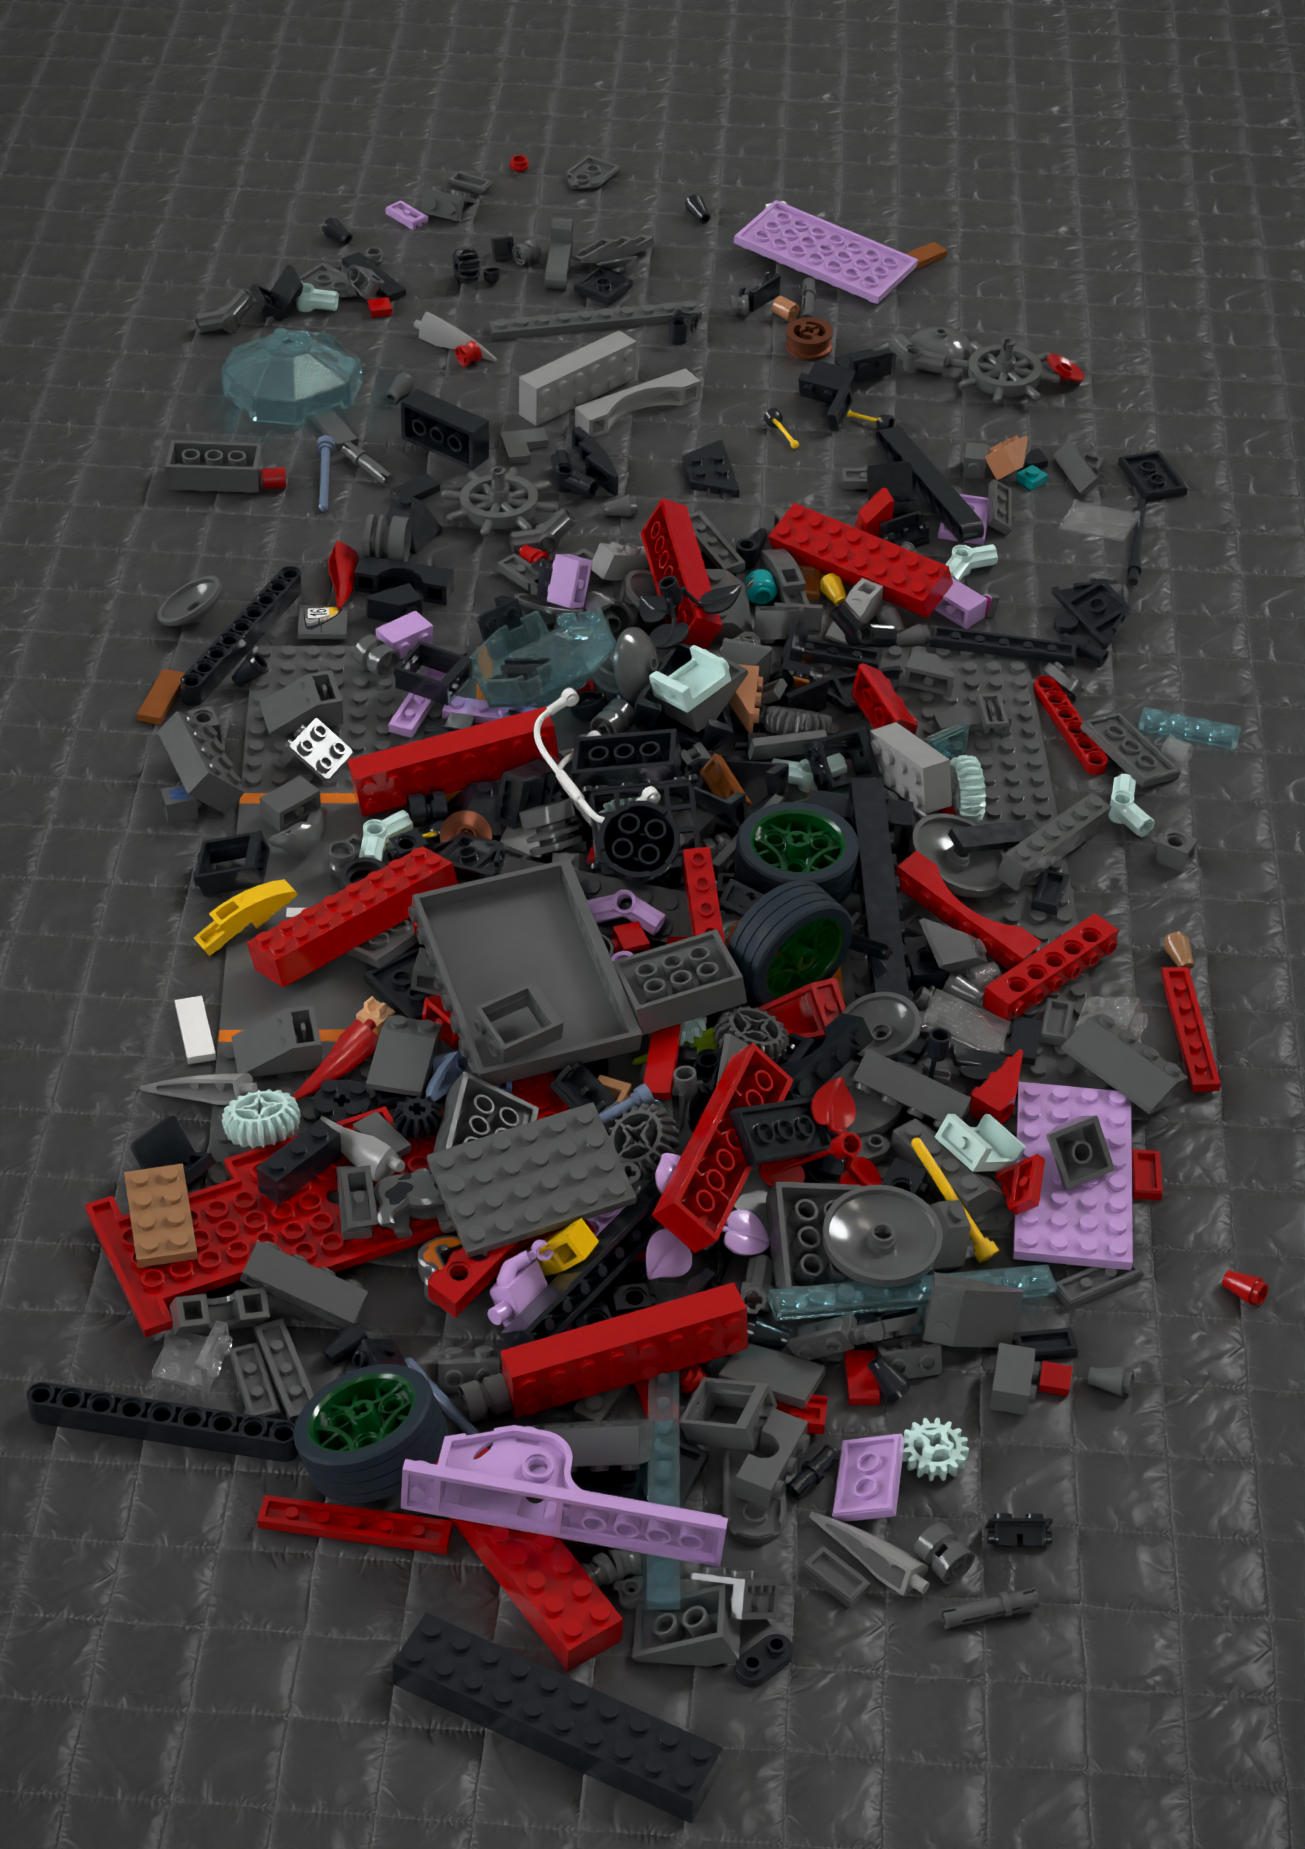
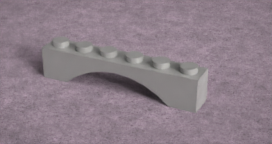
(672, 389)

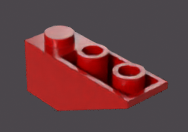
(998, 1092)

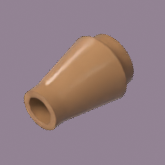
(1179, 949)

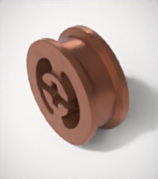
(809, 338)

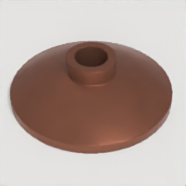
(467, 823)

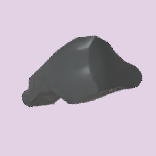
(302, 836)

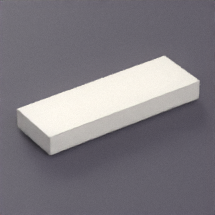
(195, 1030)

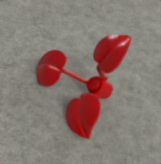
(831, 1107)

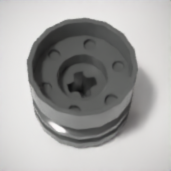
(384, 539)
(551, 827)

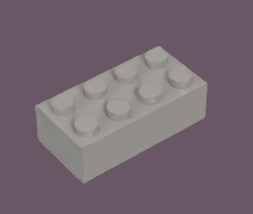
(912, 768)

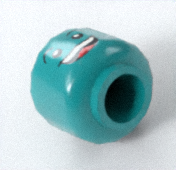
(760, 587)

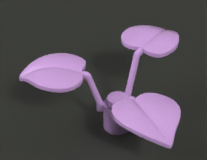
(672, 1259)

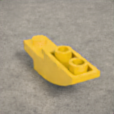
(251, 906)

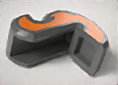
(434, 1256)

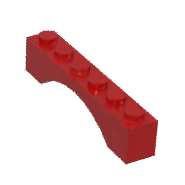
(924, 884)

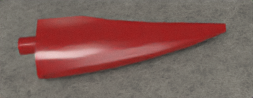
(341, 569)
(349, 1051)

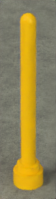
(983, 1247)

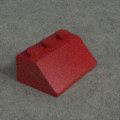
(879, 701)

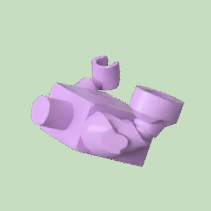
(518, 1285)

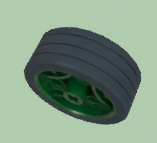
(797, 844)
(790, 940)
(365, 1428)

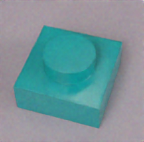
(1032, 477)

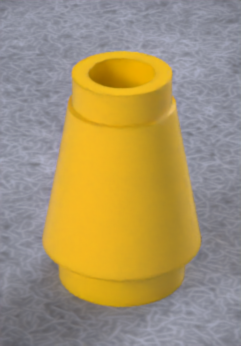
(833, 588)

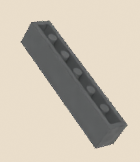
(1053, 841)

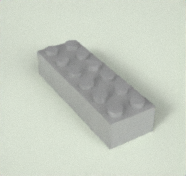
(577, 378)

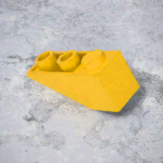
(568, 1247)

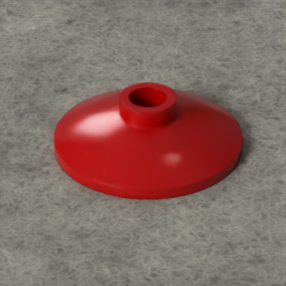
(1065, 368)

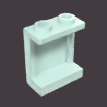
(692, 681)
(980, 1147)

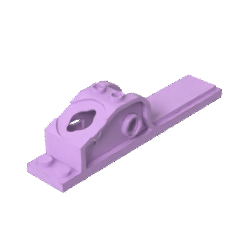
(540, 1466)

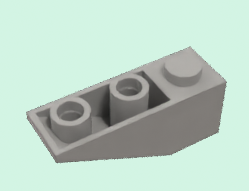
(614, 560)
(865, 600)

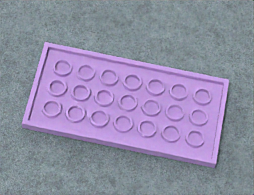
(826, 251)
(1089, 1220)

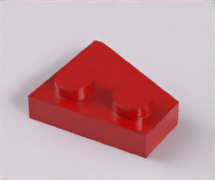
(1022, 1183)

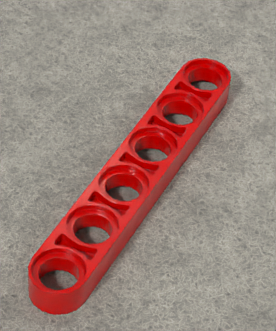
(1066, 725)

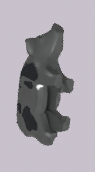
(410, 1197)

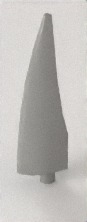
(443, 334)
(209, 1088)
(367, 1150)
(882, 1559)

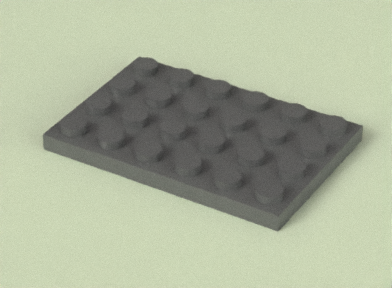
(530, 1179)

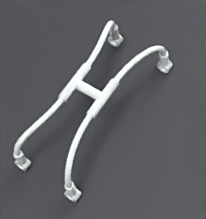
(649, 794)

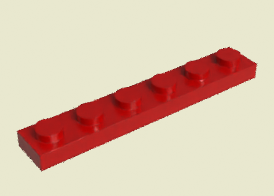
(1190, 1029)
(355, 1524)

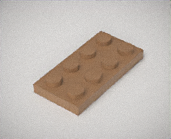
(160, 1215)

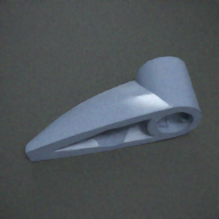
(447, 1070)

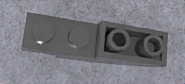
(787, 575)

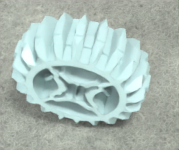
(968, 787)
(261, 1118)

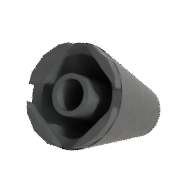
(616, 612)

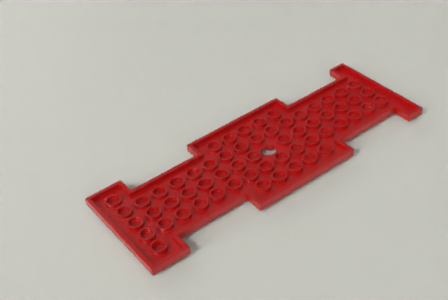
(236, 1215)

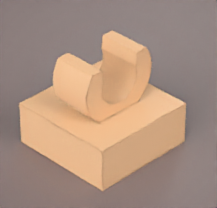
(376, 1011)

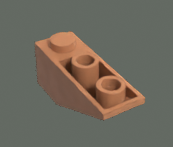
(1007, 456)
(747, 698)

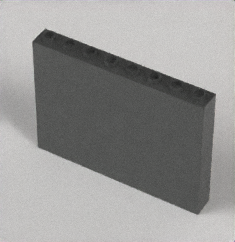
(518, 931)

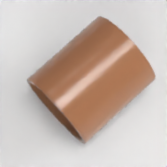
(785, 308)

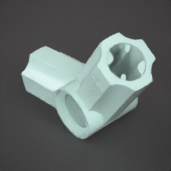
(316, 299)
(967, 558)
(802, 775)
(1125, 810)
(378, 832)

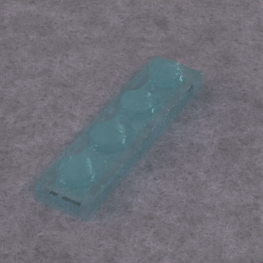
(1189, 728)

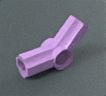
(607, 909)

